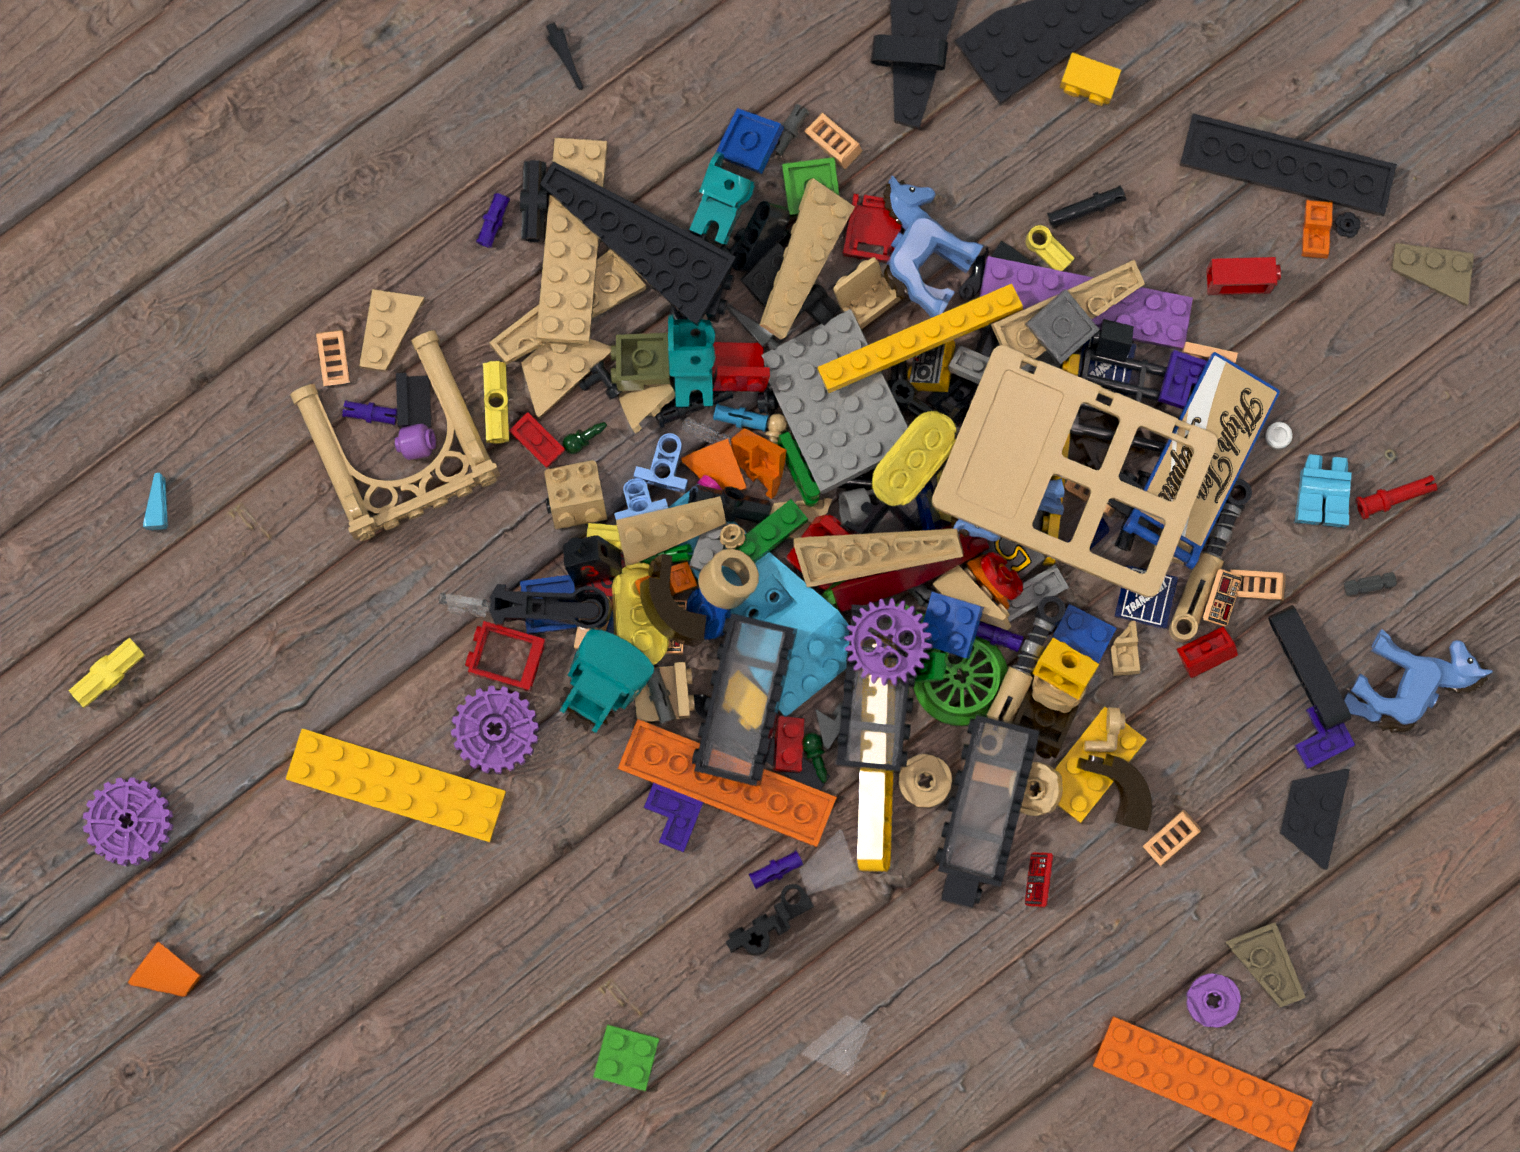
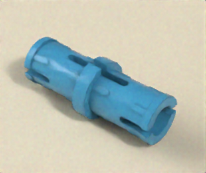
(756, 421)

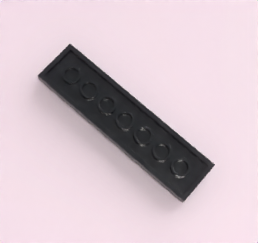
(1288, 164)

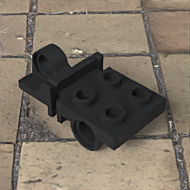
(760, 283)
(763, 924)

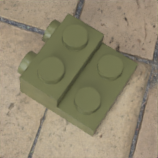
(640, 361)

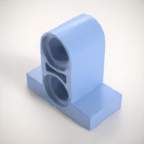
(668, 460)
(639, 499)

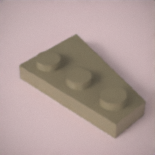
(1436, 268)
(1269, 963)

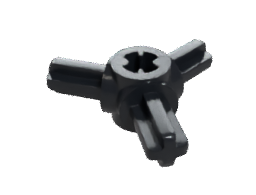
(900, 385)

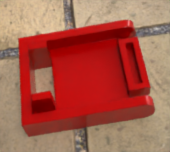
(870, 226)

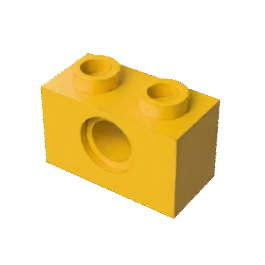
(1053, 669)

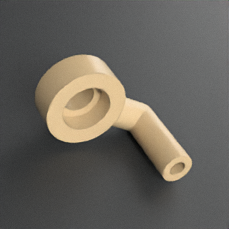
(1114, 722)

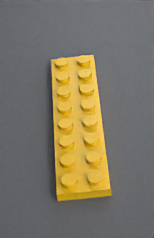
(395, 785)

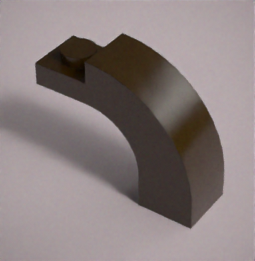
(663, 611)
(1134, 793)

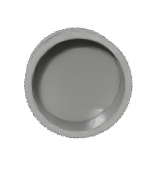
(851, 502)

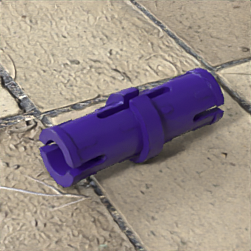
(492, 220)
(370, 412)
(999, 636)
(776, 869)

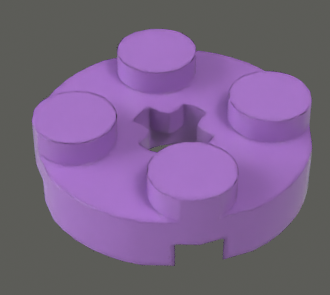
(1227, 1006)

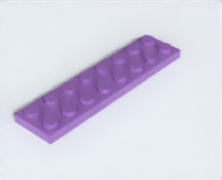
(1156, 315)

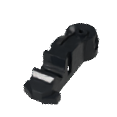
(553, 608)

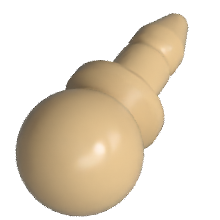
(776, 425)

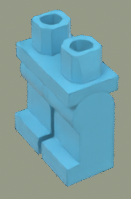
(1324, 484)

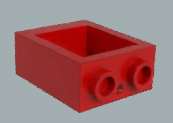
(1242, 276)
(532, 664)

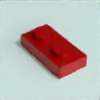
(537, 440)
(788, 744)

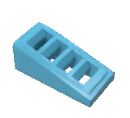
(156, 509)

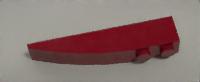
(886, 584)

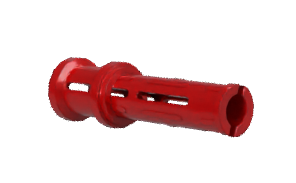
(1383, 499)

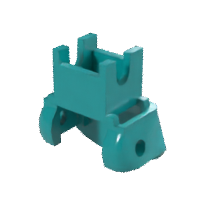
(717, 186)
(691, 359)
(605, 676)

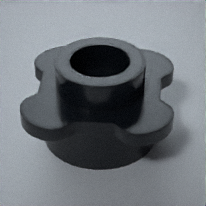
(767, 402)

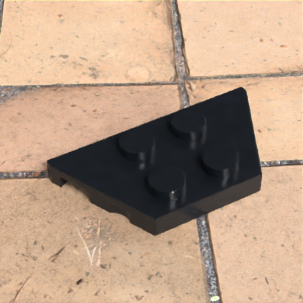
(1314, 813)

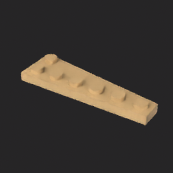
(1093, 296)

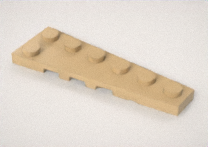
(812, 240)
(613, 285)
(859, 555)

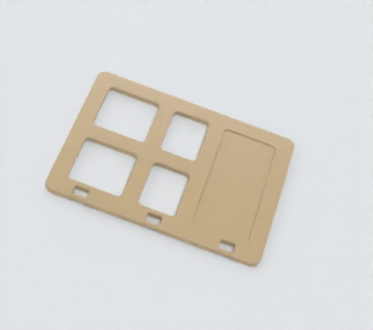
(1016, 444)

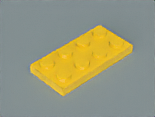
(1085, 788)

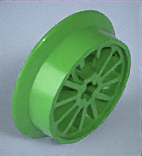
(961, 715)

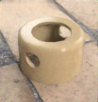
(717, 589)

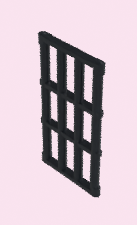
(1137, 390)

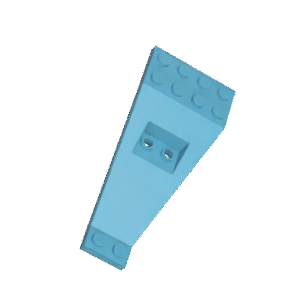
(819, 641)

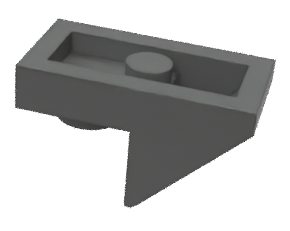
(829, 728)

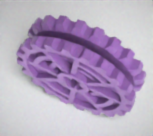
(498, 709)
(107, 825)

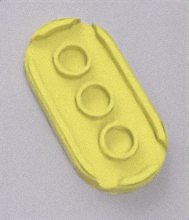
(914, 458)
(630, 617)

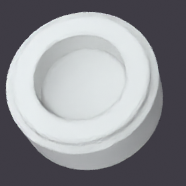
(1278, 435)

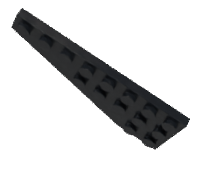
(1034, 37)

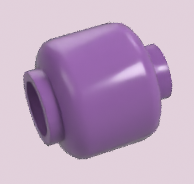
(415, 441)

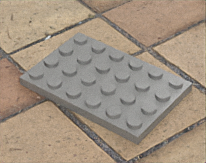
(838, 430)

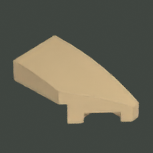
(1125, 652)

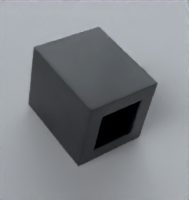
(1113, 340)
(961, 891)

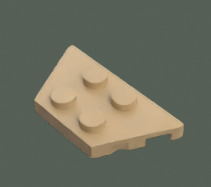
(558, 368)

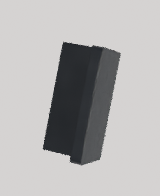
(413, 400)

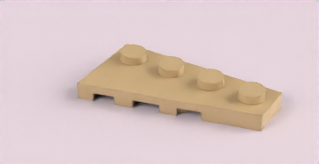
(663, 529)

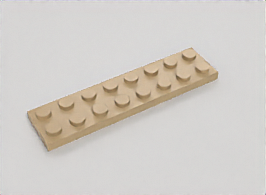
(570, 252)

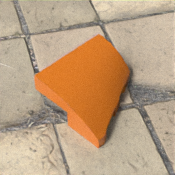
(759, 459)
(718, 463)
(165, 973)

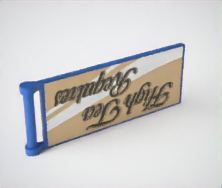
(1234, 409)

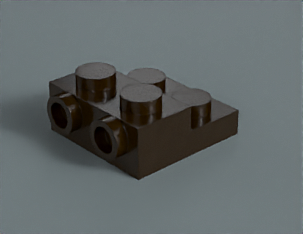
(1097, 448)
(1053, 724)

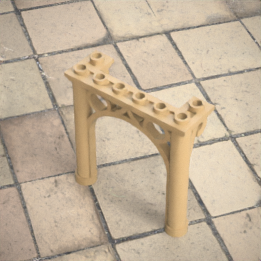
(458, 422)

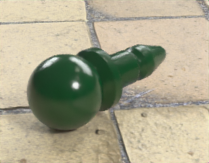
(574, 442)
(812, 745)

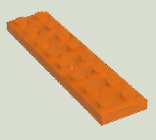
(775, 804)
(1202, 1084)

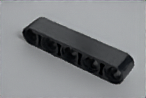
(1309, 667)

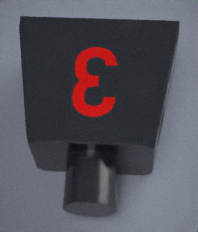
(591, 559)

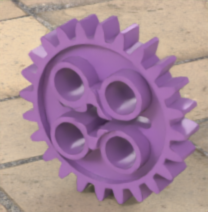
(902, 623)

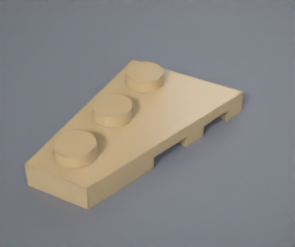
(386, 326)

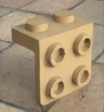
(865, 292)
(575, 494)
(676, 681)

